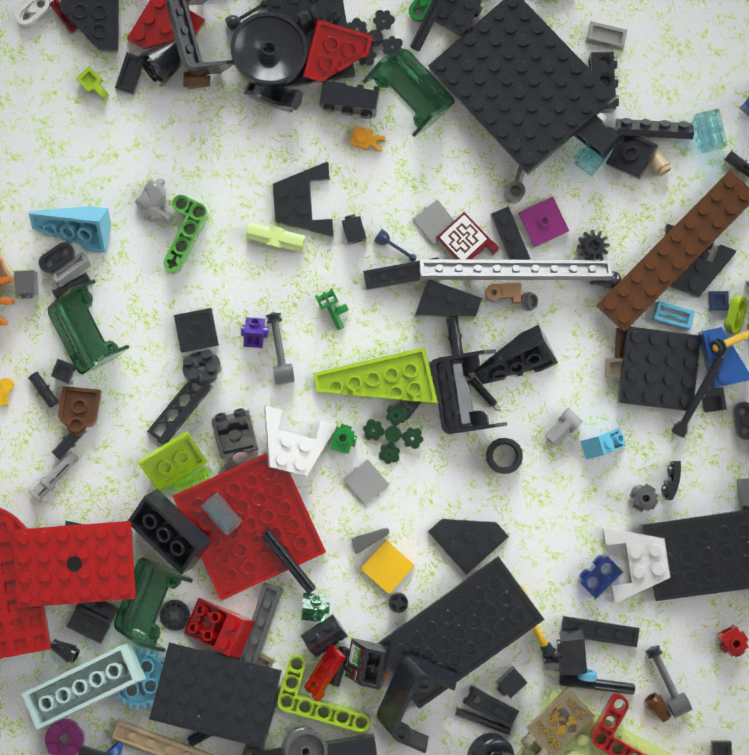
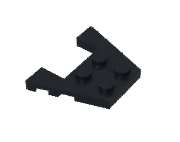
(293, 201)
(702, 272)

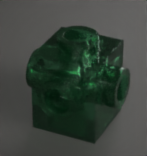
(314, 607)

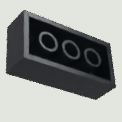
(169, 531)

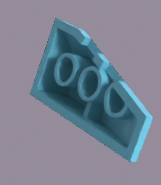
(81, 225)

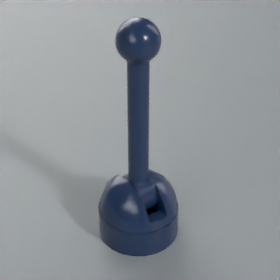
(383, 238)

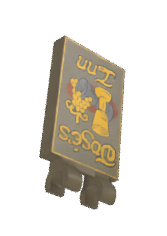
(558, 723)

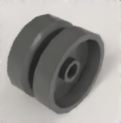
(302, 738)

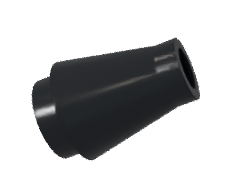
(66, 651)

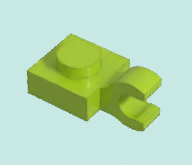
(91, 81)

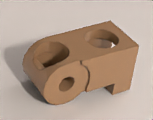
(504, 291)

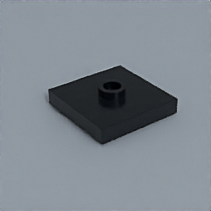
(632, 155)
(196, 330)

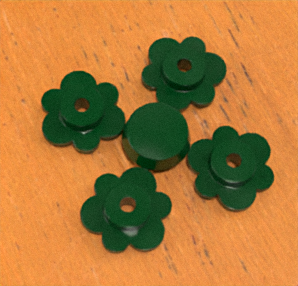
(393, 433)

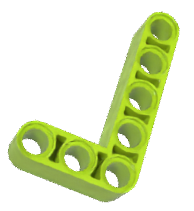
(313, 713)

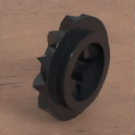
(184, 615)

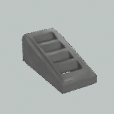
(364, 541)

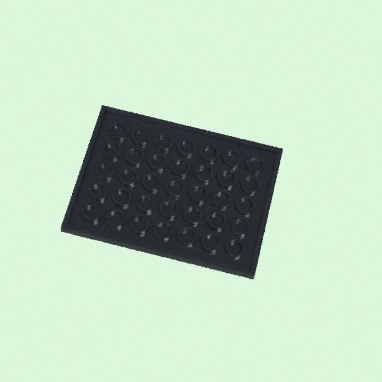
(522, 83)

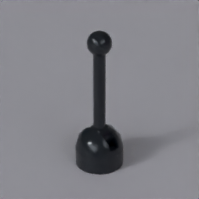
(233, 21)

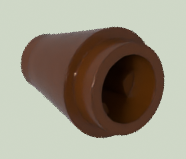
(195, 81)
(657, 706)

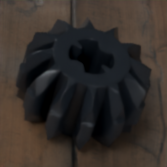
(597, 240)

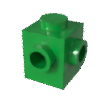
(343, 439)

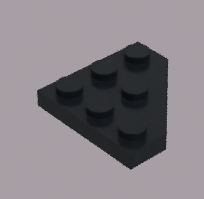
(95, 20)
(468, 540)

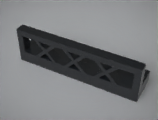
(182, 415)

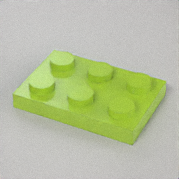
(172, 461)

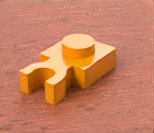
(364, 138)

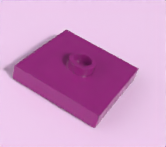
(543, 222)

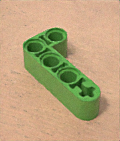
(181, 236)

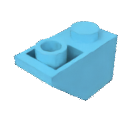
(603, 444)

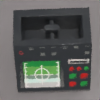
(367, 663)

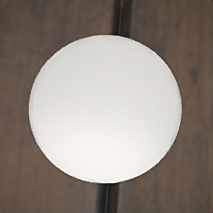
(240, 457)

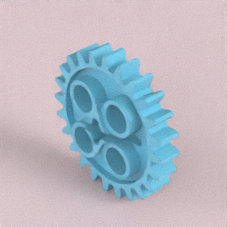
(154, 675)

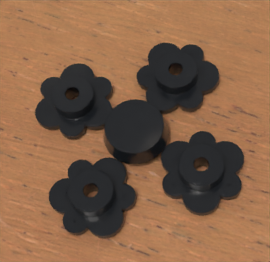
(377, 35)

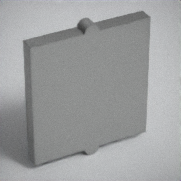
(433, 220)
(366, 482)

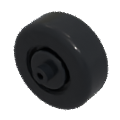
(490, 745)

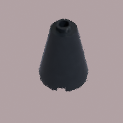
(161, 62)

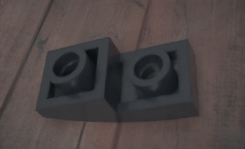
(671, 486)

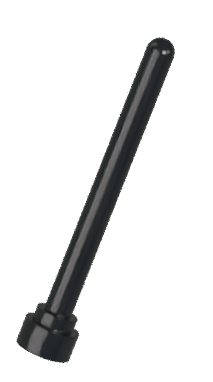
(681, 427)

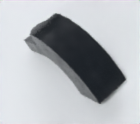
(276, 97)

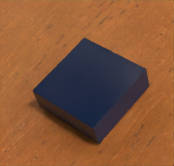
(718, 300)

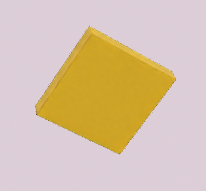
(387, 566)

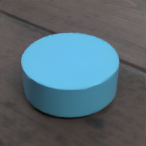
(590, 676)

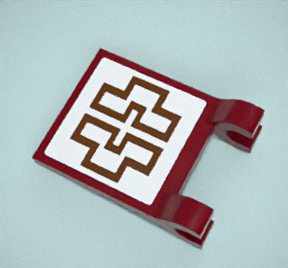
(466, 239)

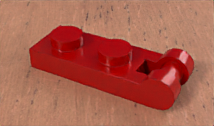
(324, 672)

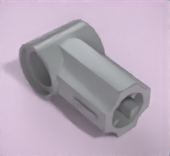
(566, 424)

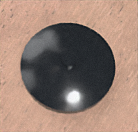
(269, 49)

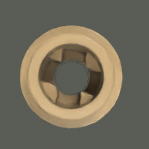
(660, 164)

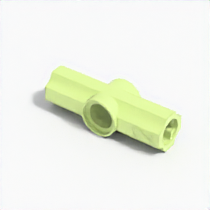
(275, 237)

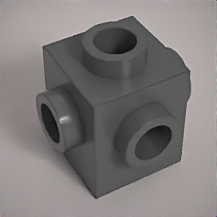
(636, 497)

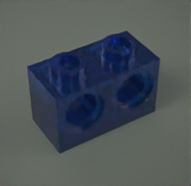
(604, 580)

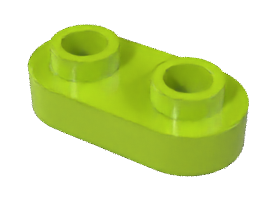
(736, 315)

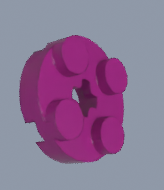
(73, 731)

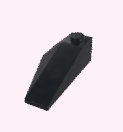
(522, 354)

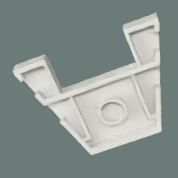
(292, 451)
(646, 560)

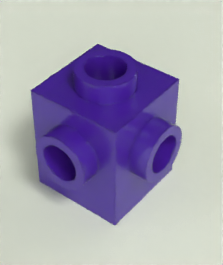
(254, 332)

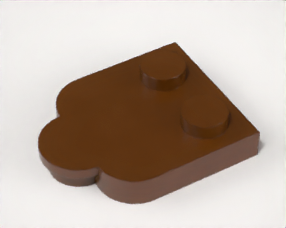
(79, 408)

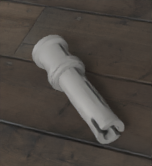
(47, 483)

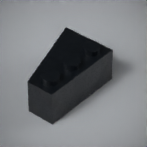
(349, 99)
(445, 301)

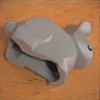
(152, 199)

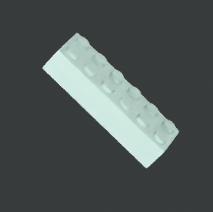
(83, 686)

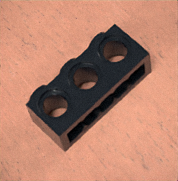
(606, 73)

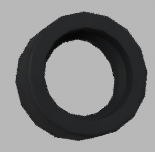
(518, 452)

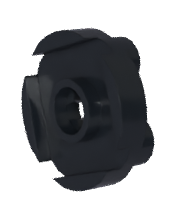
(203, 358)

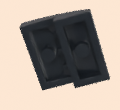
(93, 619)

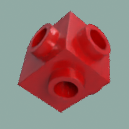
(731, 635)

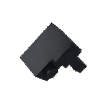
(570, 654)

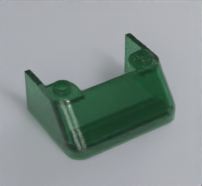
(414, 85)
(79, 331)
(138, 616)

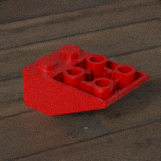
(219, 628)

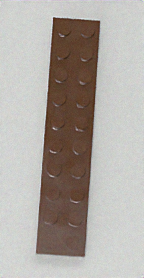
(676, 251)

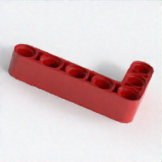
(609, 730)

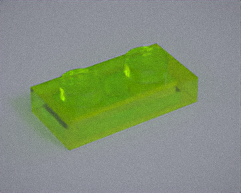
(200, 475)

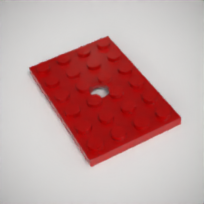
(43, 570)

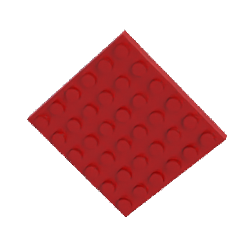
(264, 501)

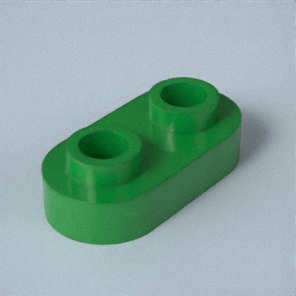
(421, 5)

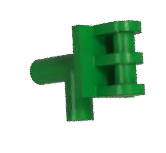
(329, 304)

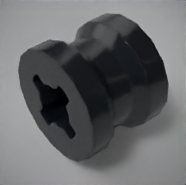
(398, 606)

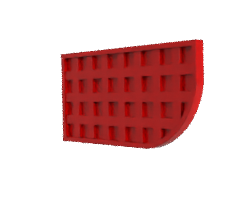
(24, 628)

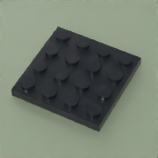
(659, 368)

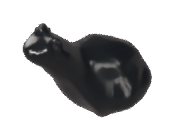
(608, 283)

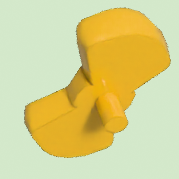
(6, 386)

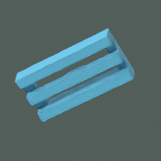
(657, 311)

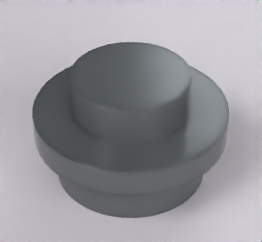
(529, 301)

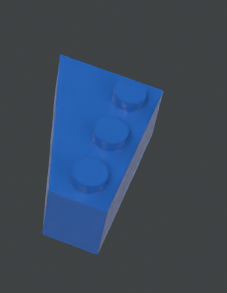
(732, 368)

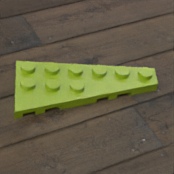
(393, 377)

